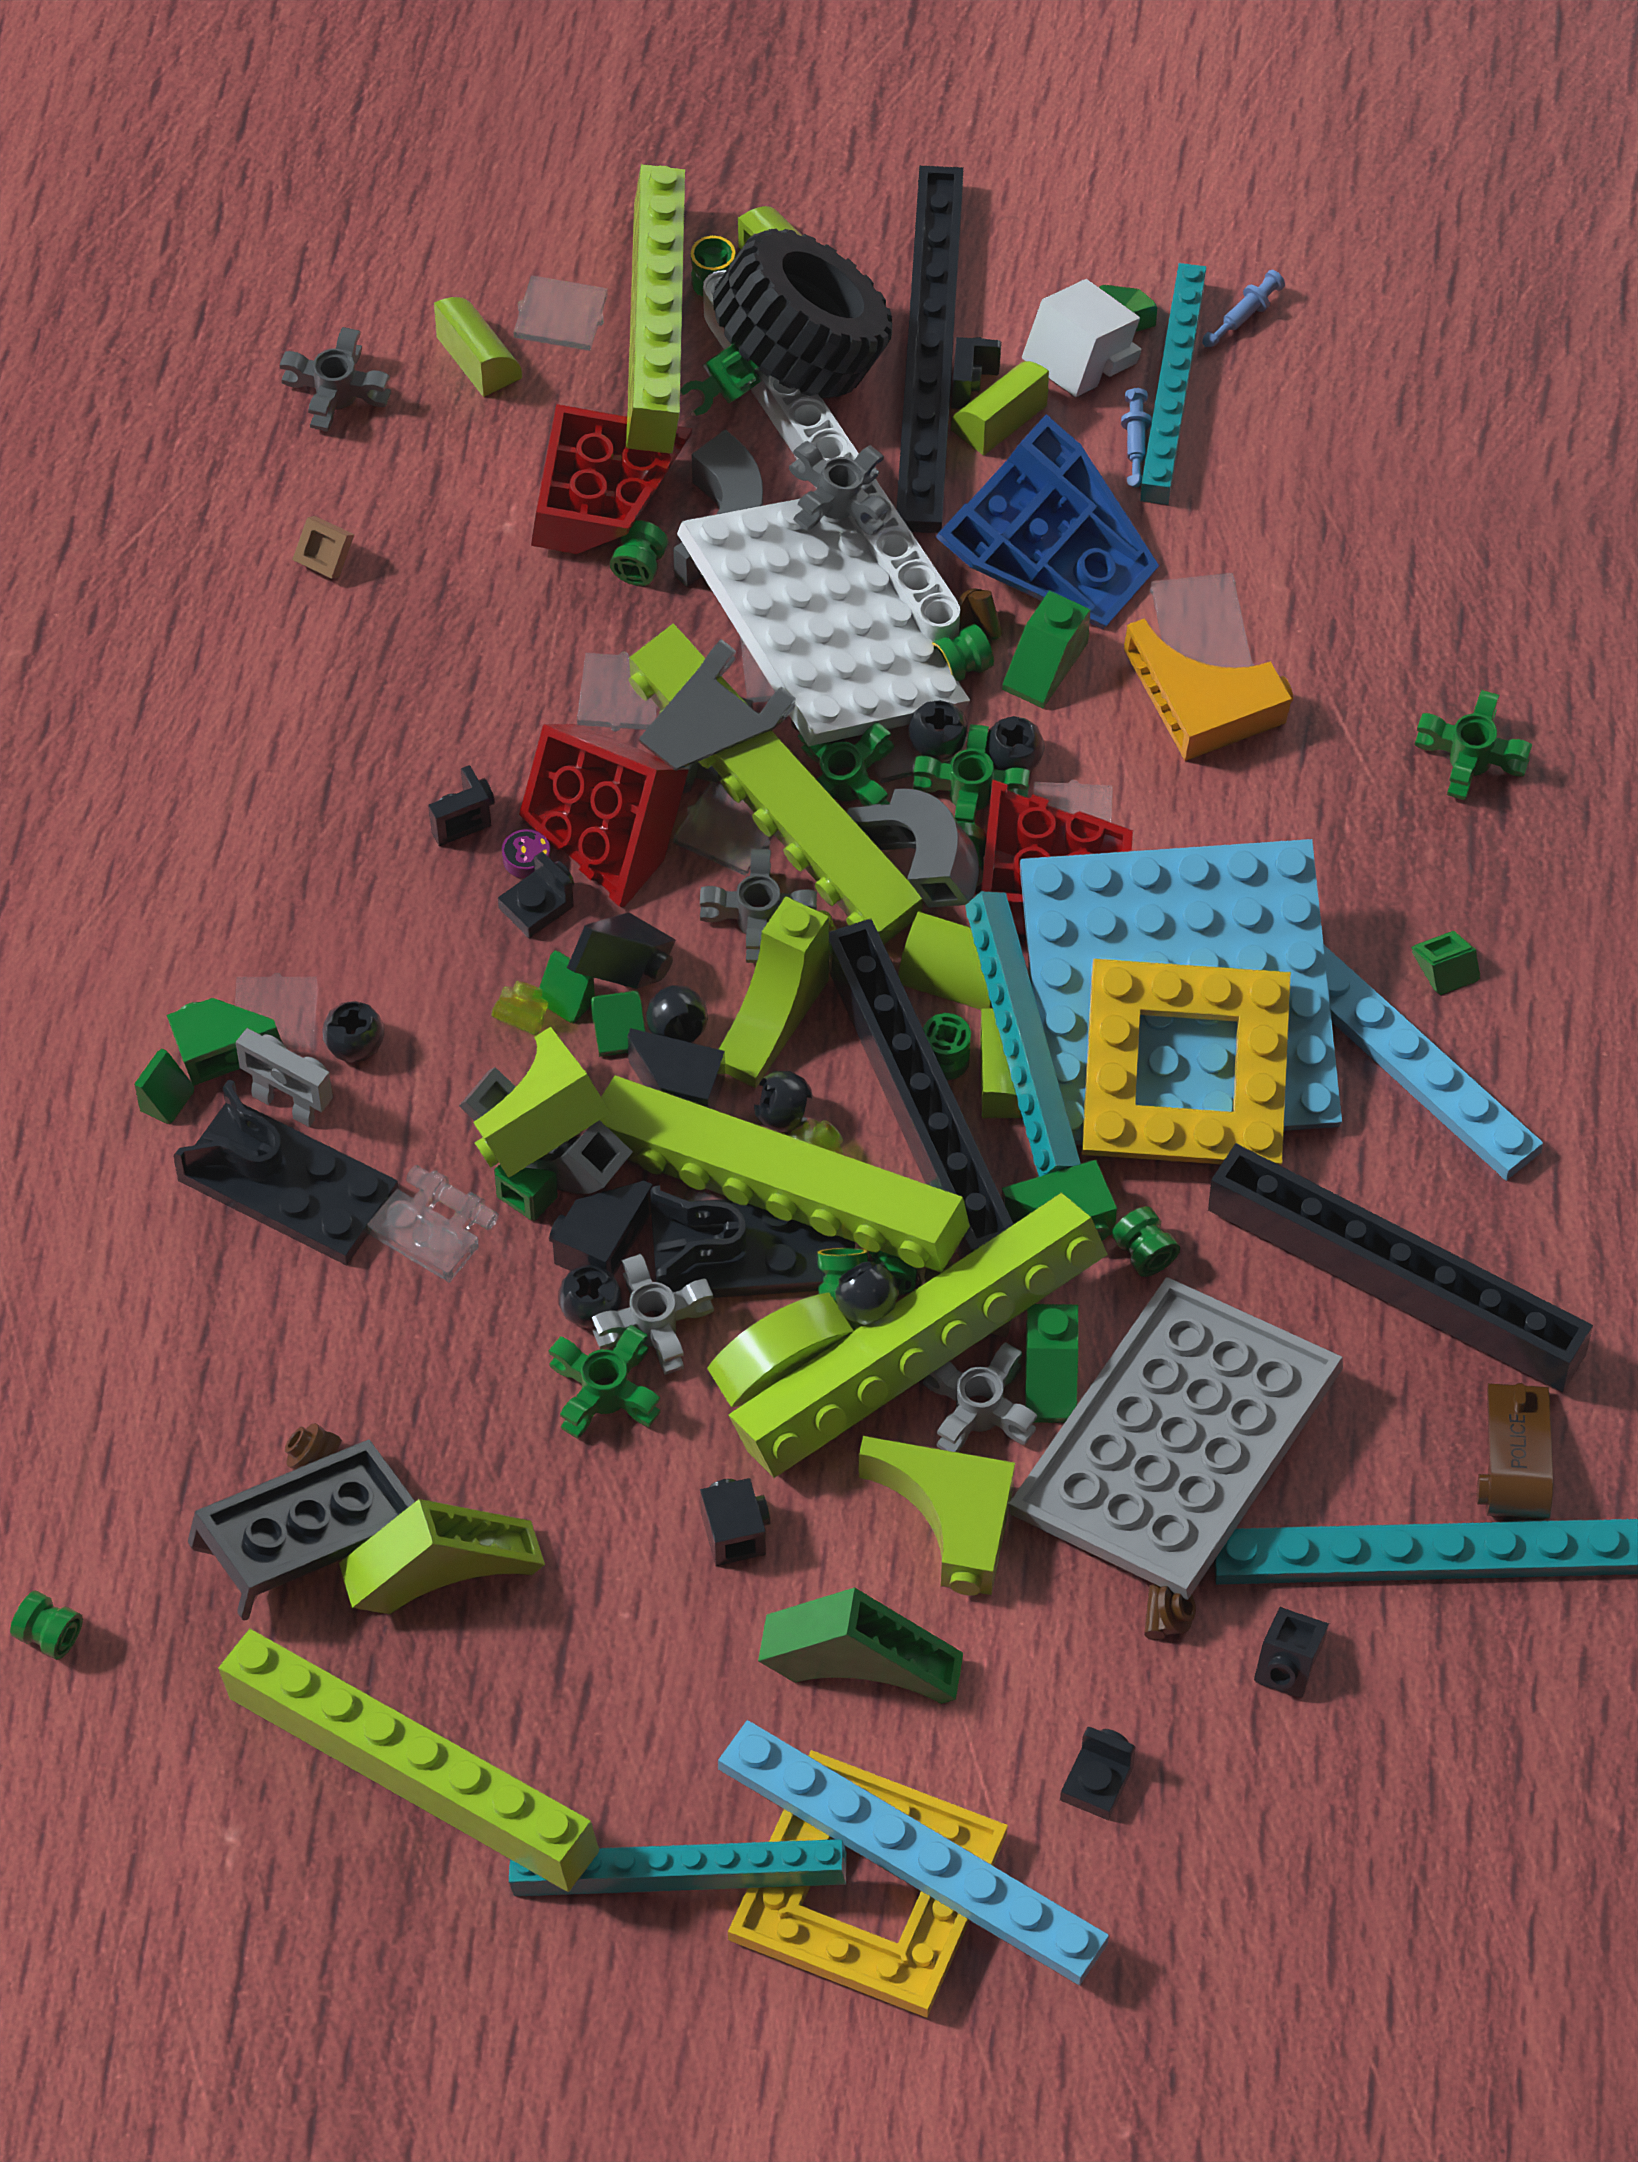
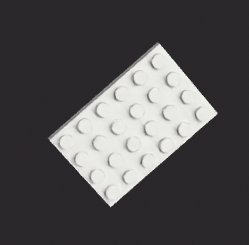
(820, 619)

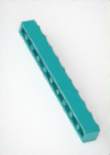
(1173, 384)
(1022, 1033)
(698, 1868)

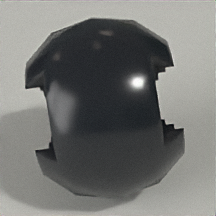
(942, 716)
(1018, 733)
(677, 1013)
(355, 1046)
(783, 1101)
(593, 1282)
(866, 1293)

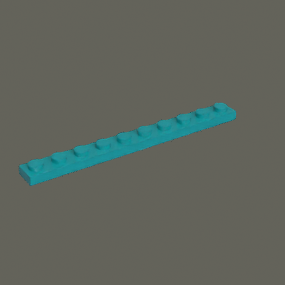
(1429, 1551)

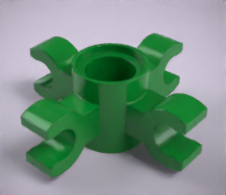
(727, 374)
(1471, 759)
(966, 765)
(856, 785)
(604, 1399)

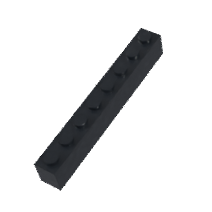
(913, 1079)
(1399, 1267)

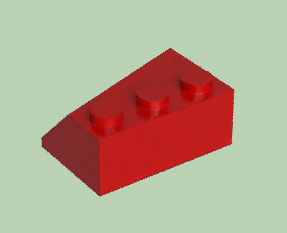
(592, 482)
(603, 805)
(1033, 829)

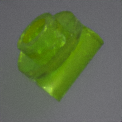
(521, 1007)
(820, 1134)

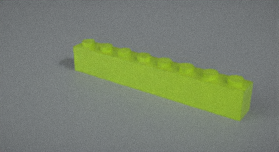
(656, 309)
(788, 802)
(786, 1176)
(918, 1335)
(410, 1760)

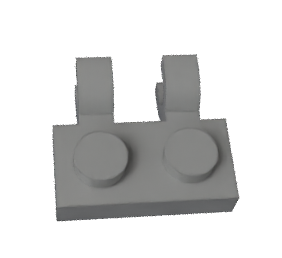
(279, 1068)

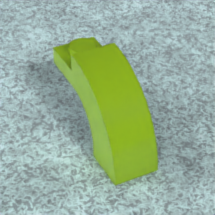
(778, 1346)

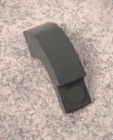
(730, 479)
(945, 857)
(580, 1164)

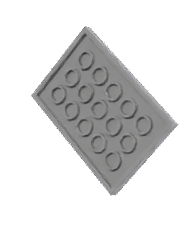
(1176, 1437)

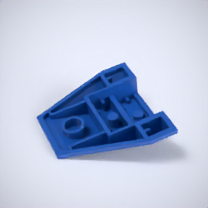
(1052, 527)

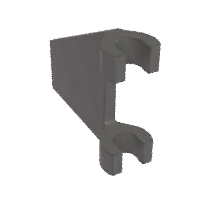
(709, 717)

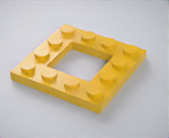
(1131, 989)
(897, 1973)

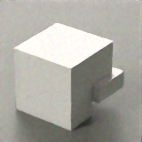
(1081, 336)

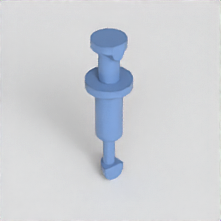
(1254, 299)
(1136, 423)

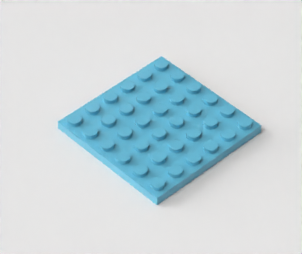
(1183, 907)

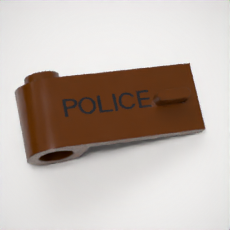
(1519, 1453)

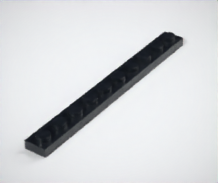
(930, 348)

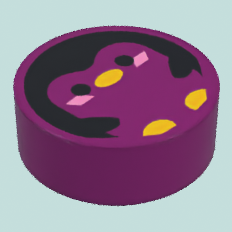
(520, 850)

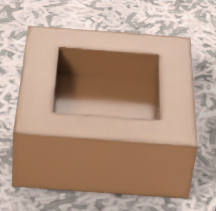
(323, 547)

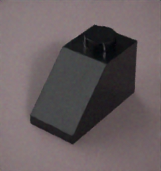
(623, 951)
(677, 1067)
(601, 1227)

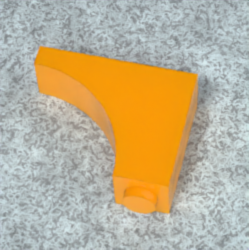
(1205, 702)

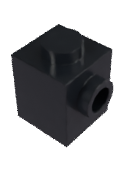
(734, 1520)

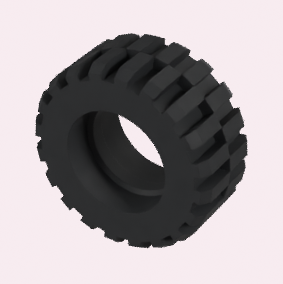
(802, 313)

